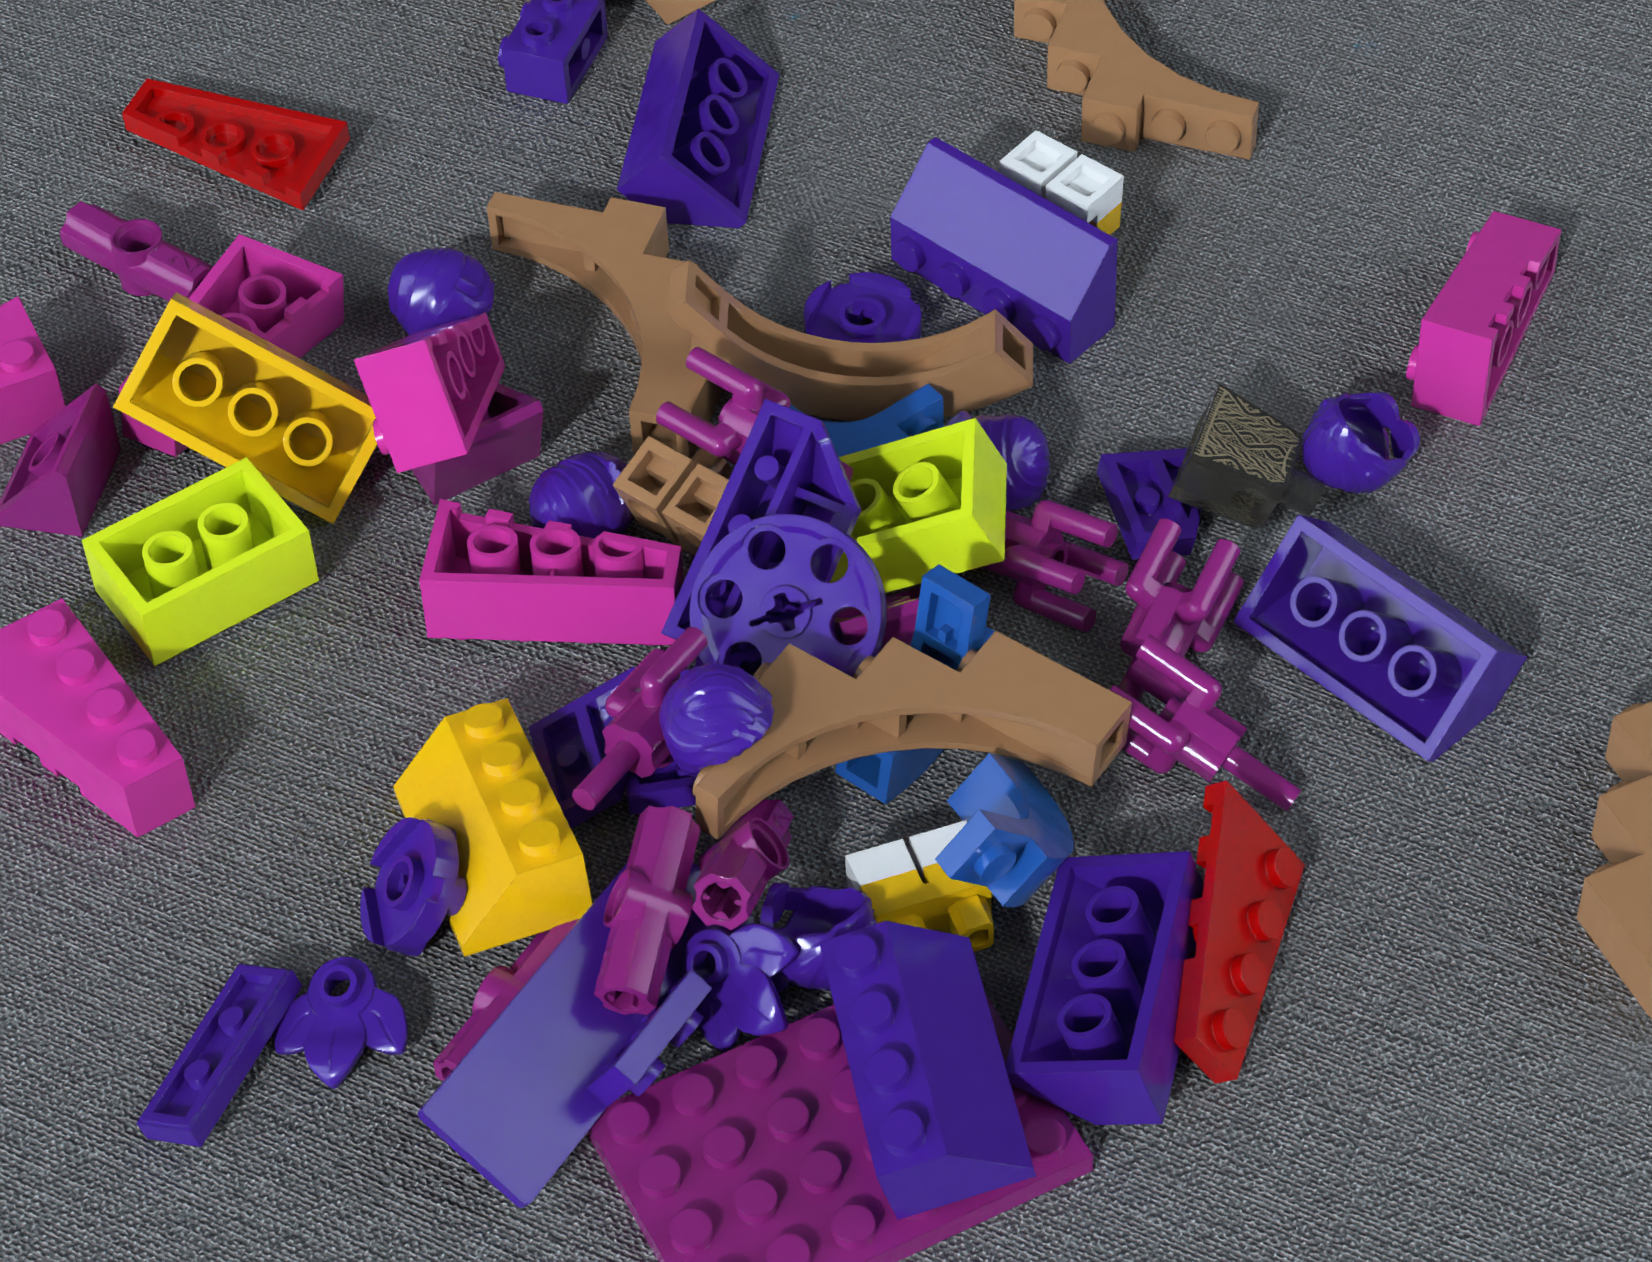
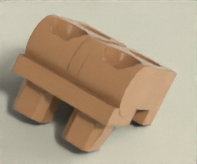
(673, 492)

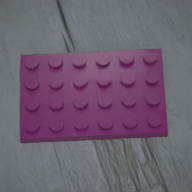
(774, 1162)

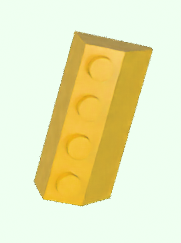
(250, 399)
(509, 828)

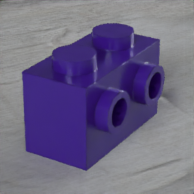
(553, 47)

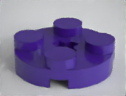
(870, 295)
(413, 886)

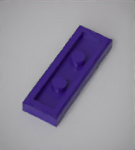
(219, 1055)

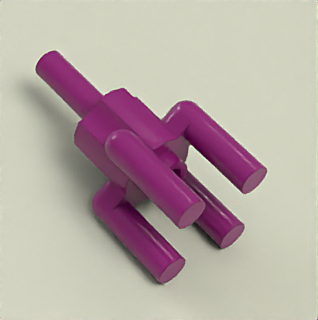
(737, 415)
(1041, 557)
(1171, 610)
(1191, 725)
(634, 734)

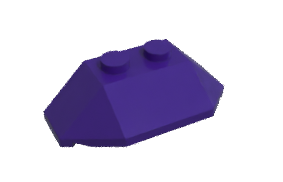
(781, 470)

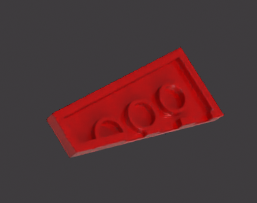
(246, 140)
(1236, 932)

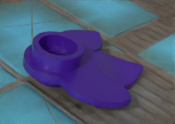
(741, 984)
(339, 1027)

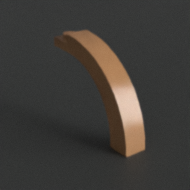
(852, 379)

